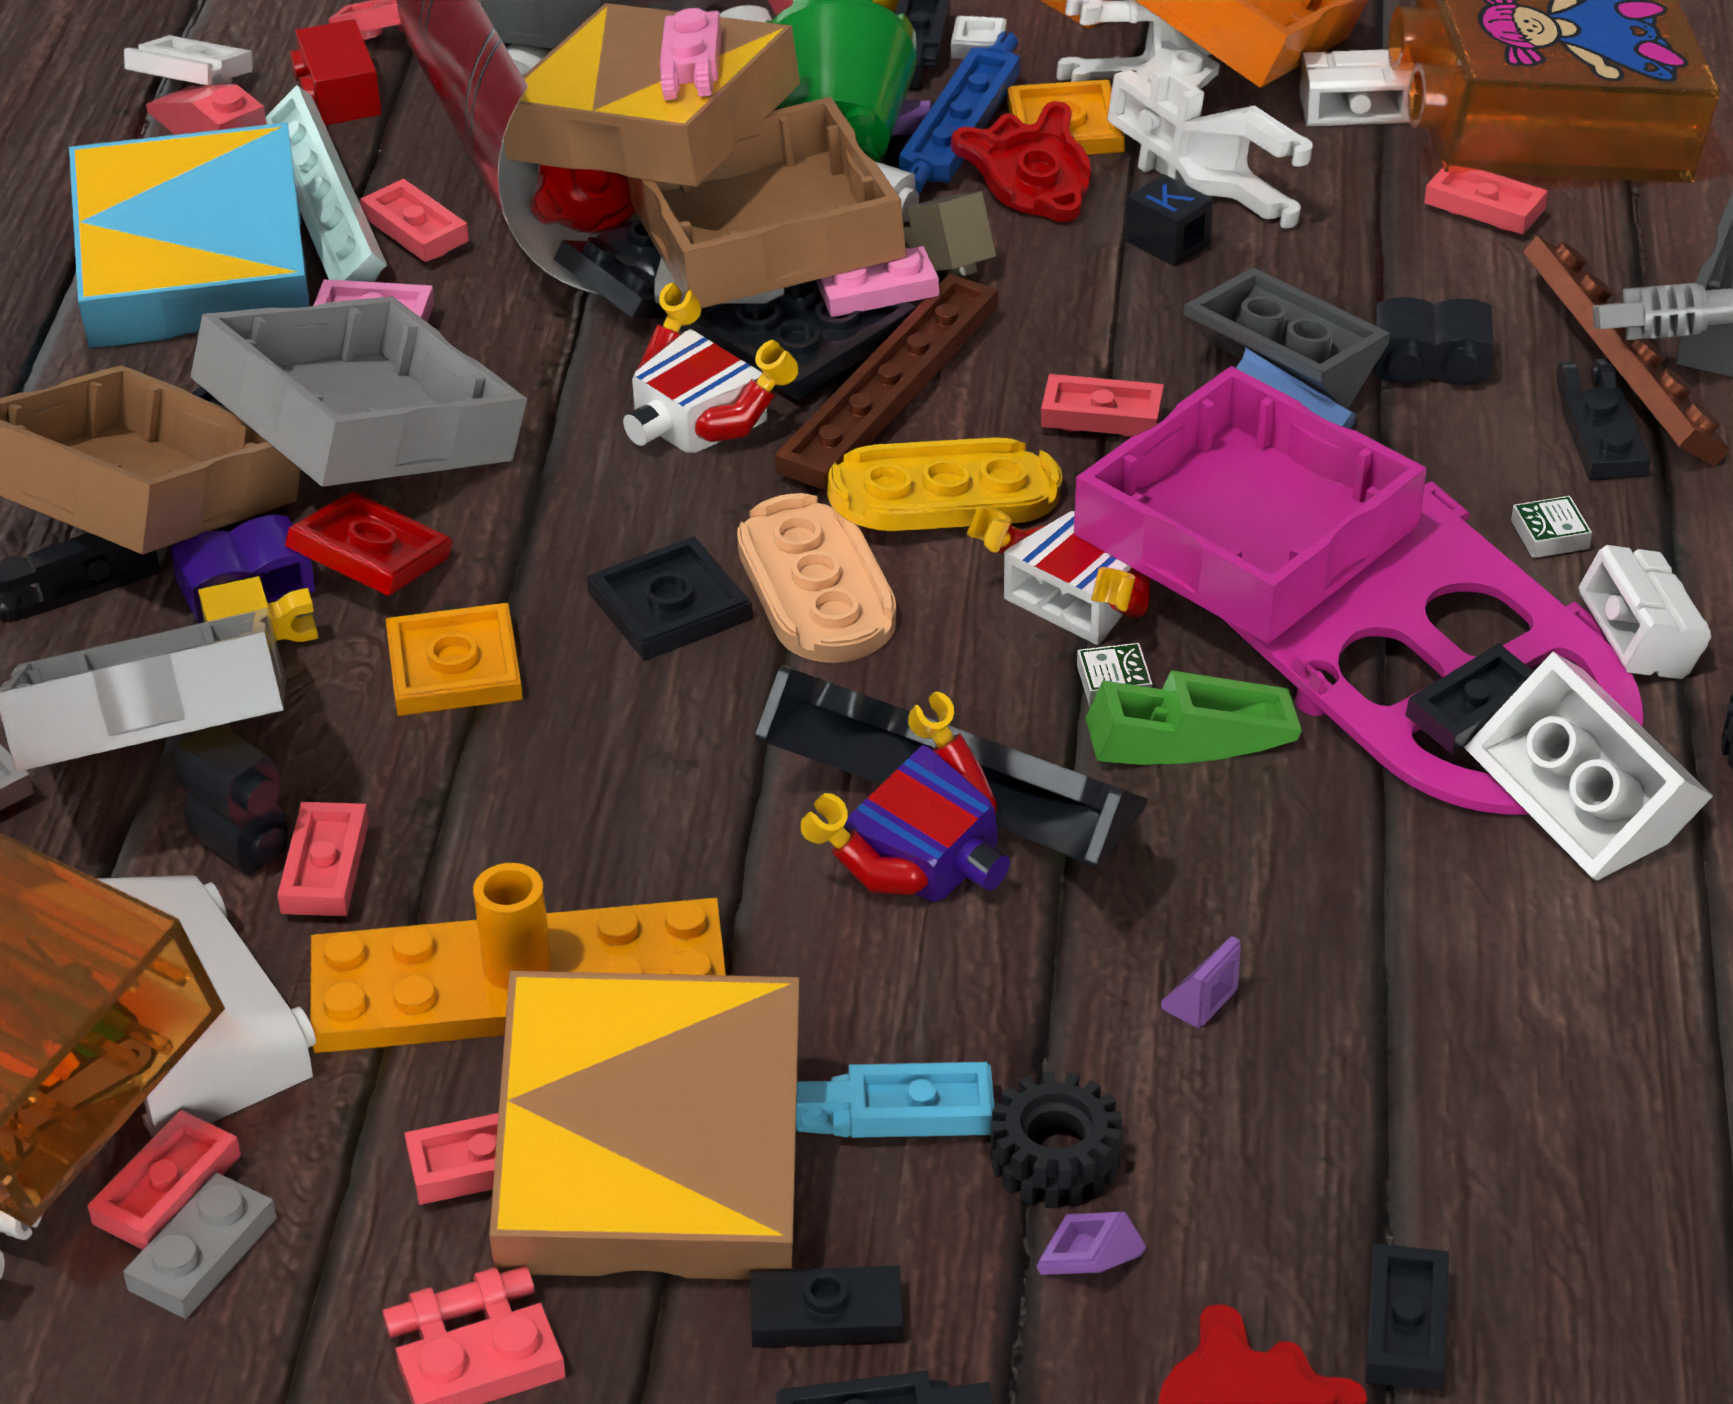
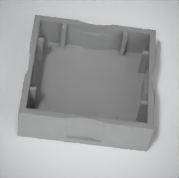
(357, 390)
(142, 689)

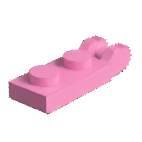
(690, 51)

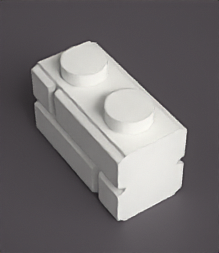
(1352, 89)
(1644, 612)

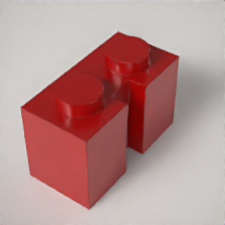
(336, 71)

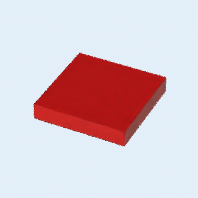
(369, 543)

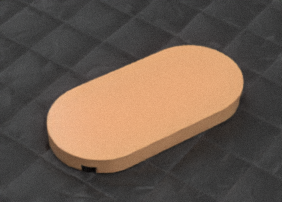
(816, 579)

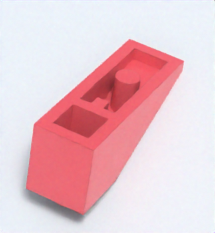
(207, 109)

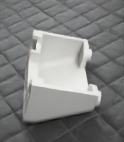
(253, 1044)

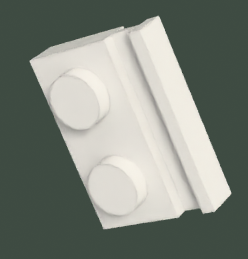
(189, 60)

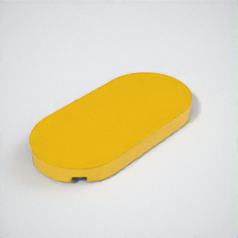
(942, 483)

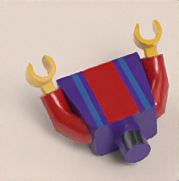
(923, 823)

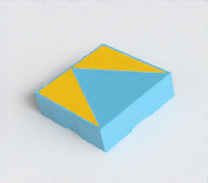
(184, 231)

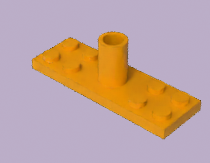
(455, 975)

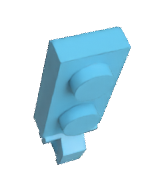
(899, 1101)

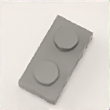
(200, 1245)

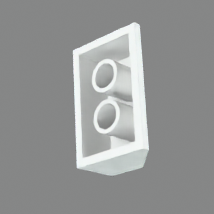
(1586, 769)

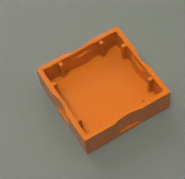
(1261, 36)

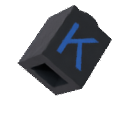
(1169, 220)

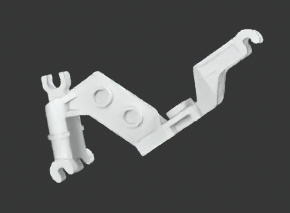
(1160, 106)

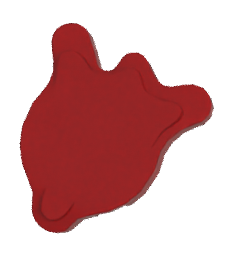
(1030, 165)
(581, 198)
(1232, 1373)

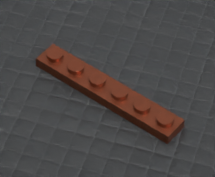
(1636, 360)
(887, 380)

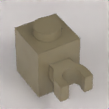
(952, 232)

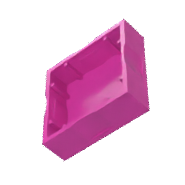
(1249, 503)

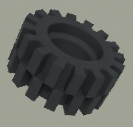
(1056, 1170)

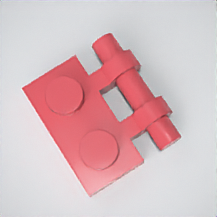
(481, 1359)

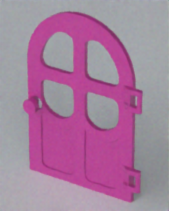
(1391, 602)

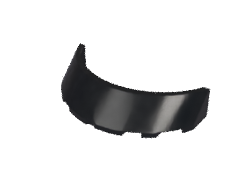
(874, 739)

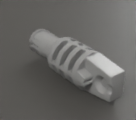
(1666, 311)

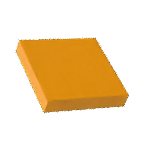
(1089, 109)
(453, 659)

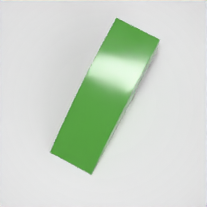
(1189, 720)

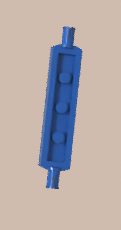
(965, 102)

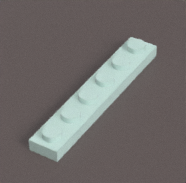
(326, 195)

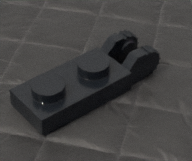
(1601, 423)
(68, 574)

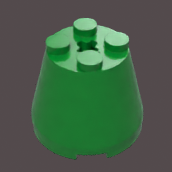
(857, 58)

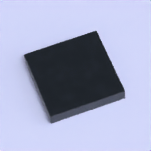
(669, 598)

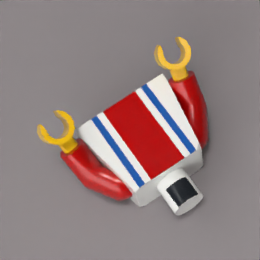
(695, 388)
(1062, 574)

